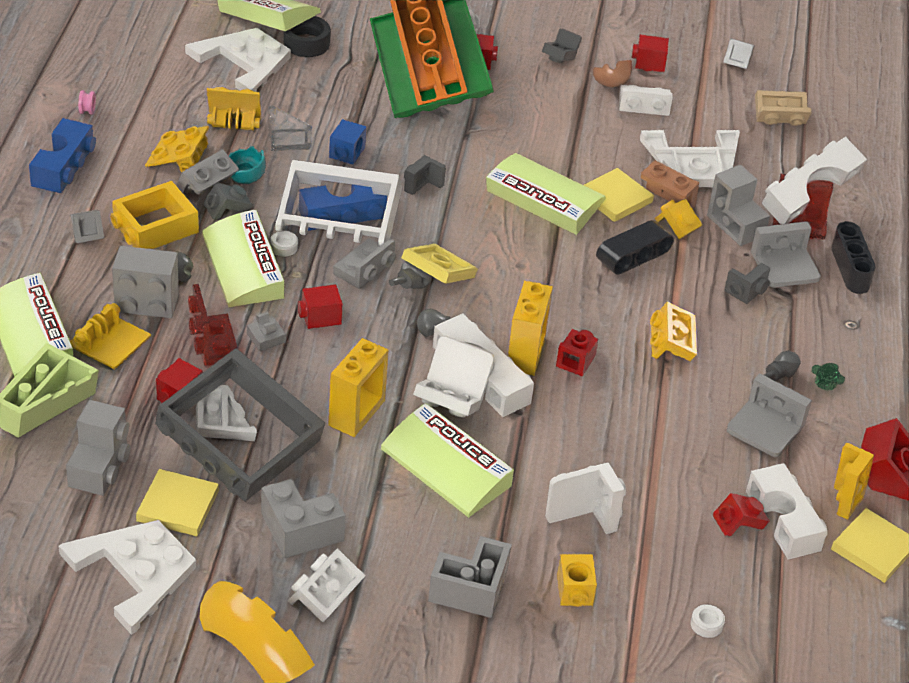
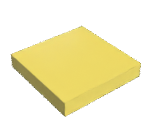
(621, 194)
(439, 263)
(178, 502)
(873, 545)

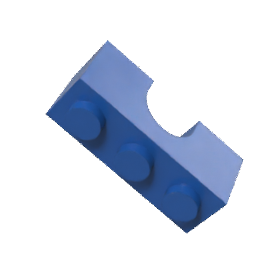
(56, 168)
(355, 208)

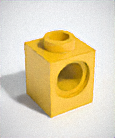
(576, 580)

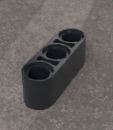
(634, 247)
(853, 257)

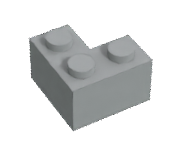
(733, 205)
(100, 448)
(301, 524)
(471, 583)

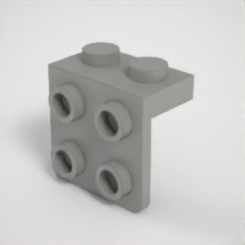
(785, 253)
(770, 416)

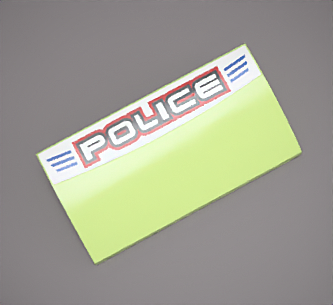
(272, 13)
(544, 192)
(244, 260)
(29, 321)
(448, 460)

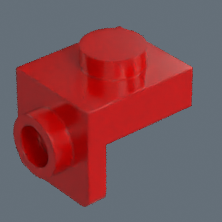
(739, 511)

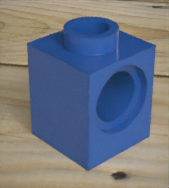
(347, 142)

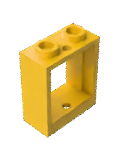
(179, 225)
(530, 326)
(358, 387)

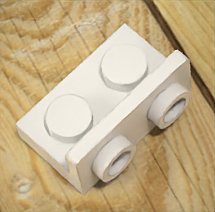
(645, 100)
(328, 585)

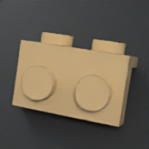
(782, 107)

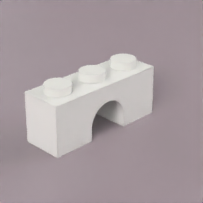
(799, 528)

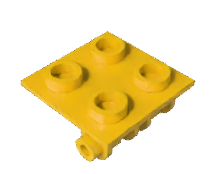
(234, 104)
(180, 147)
(109, 337)

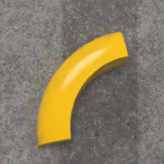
(254, 632)

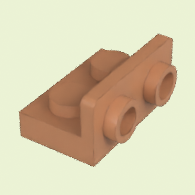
(670, 183)

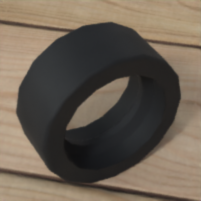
(308, 46)

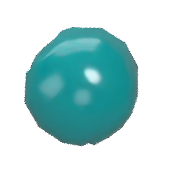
(250, 165)

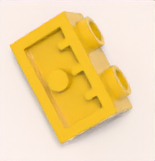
(673, 331)
(852, 478)

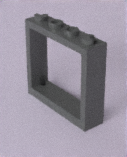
(262, 389)

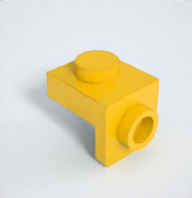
(680, 217)

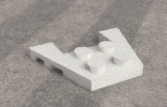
(248, 49)
(694, 162)
(145, 557)

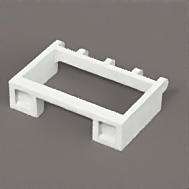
(314, 173)

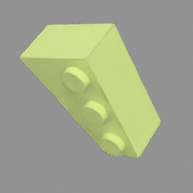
(45, 389)

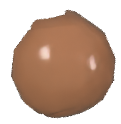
(613, 77)

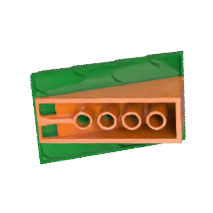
(429, 55)

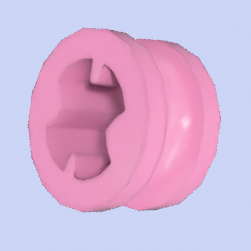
(87, 102)

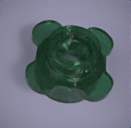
(827, 376)

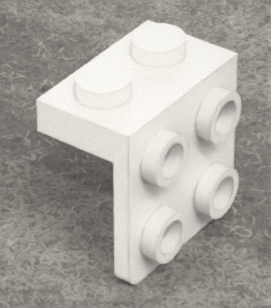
(456, 377)
(587, 491)

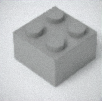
(146, 281)

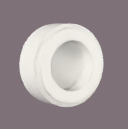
(284, 243)
(707, 621)

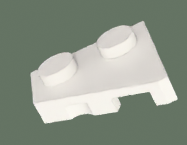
(223, 417)

